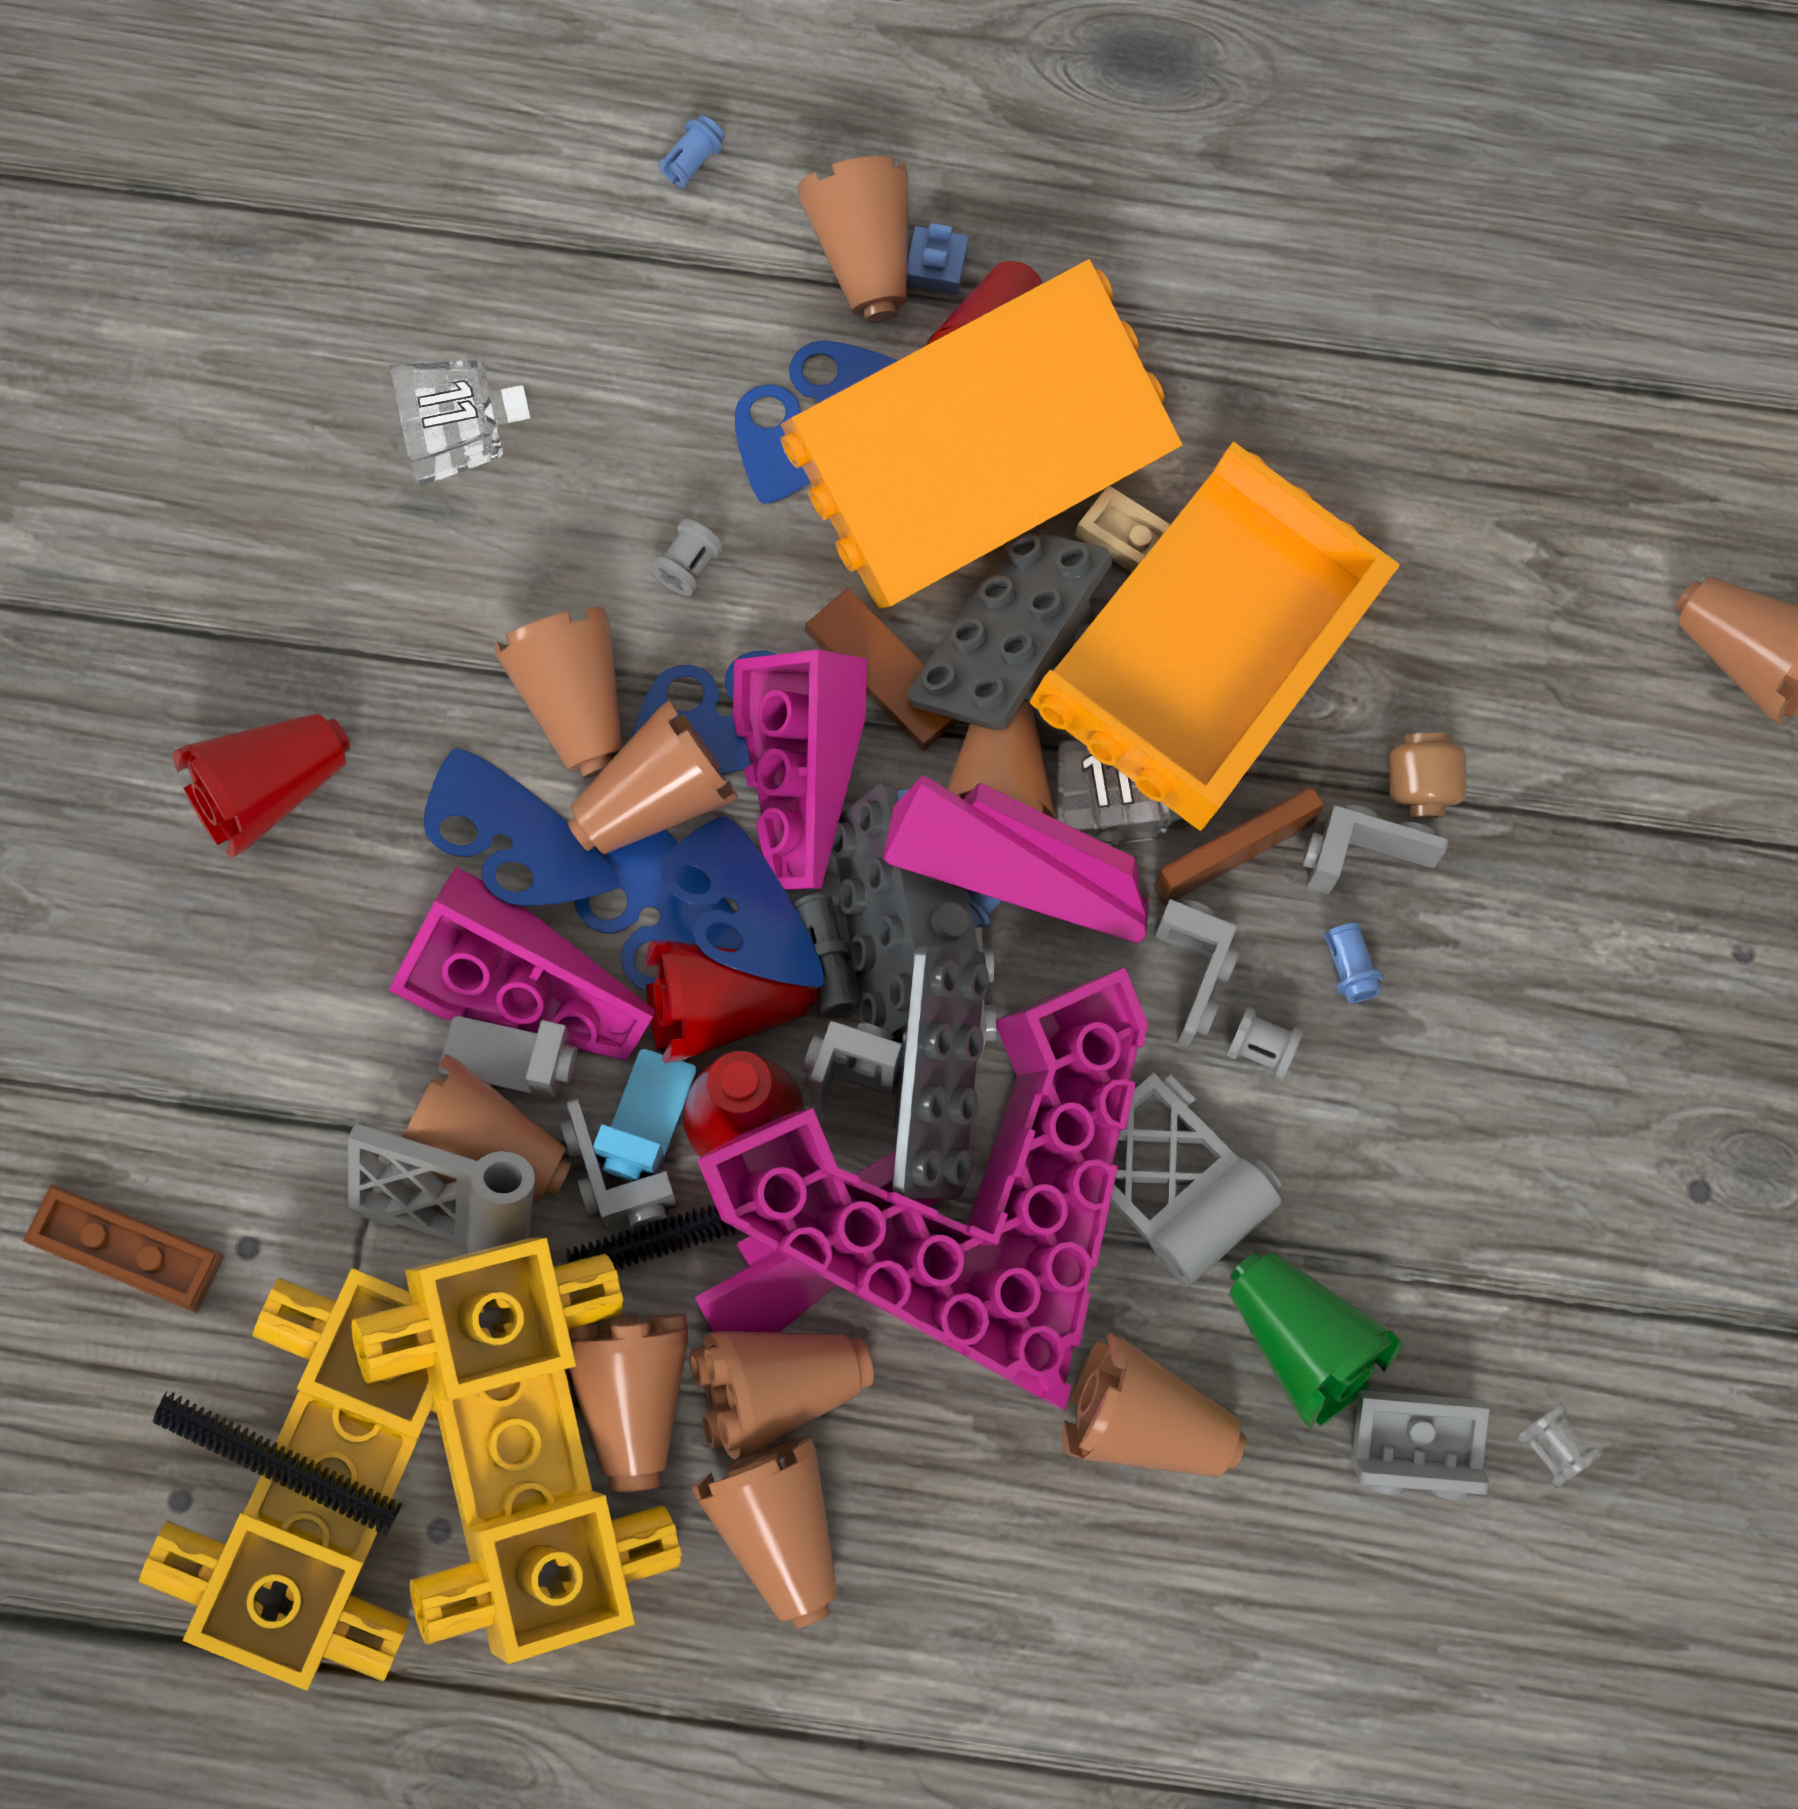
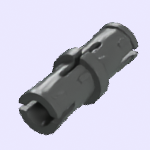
(837, 994)

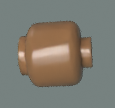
(1427, 774)

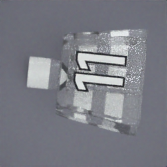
(452, 416)
(1103, 799)

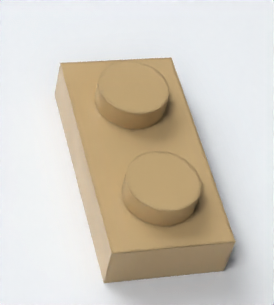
(1121, 527)

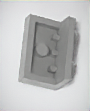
(853, 1055)
(1420, 1444)

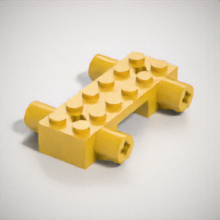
(516, 1449)
(289, 1538)

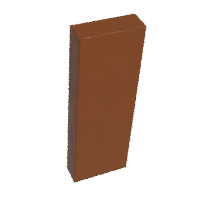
(892, 668)
(1238, 845)
(123, 1248)

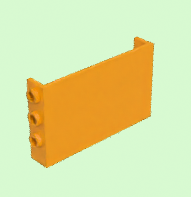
(981, 435)
(1215, 637)

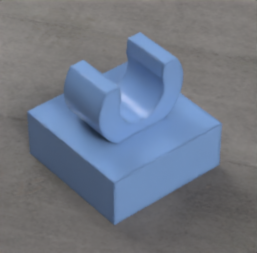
(936, 258)

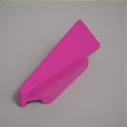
(1016, 857)
(773, 1286)

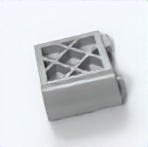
(485, 1205)
(1215, 1206)

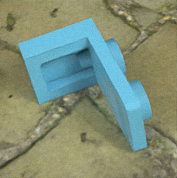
(645, 1118)

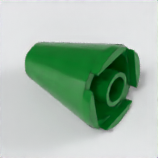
(1310, 1336)

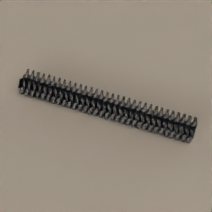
(656, 1239)
(276, 1464)

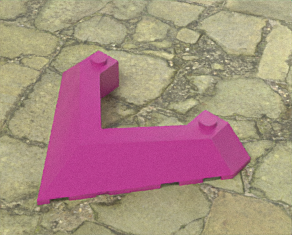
(1020, 1270)

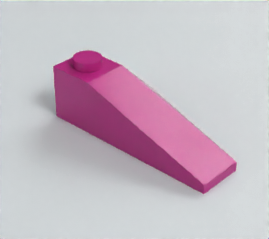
(802, 740)
(513, 971)

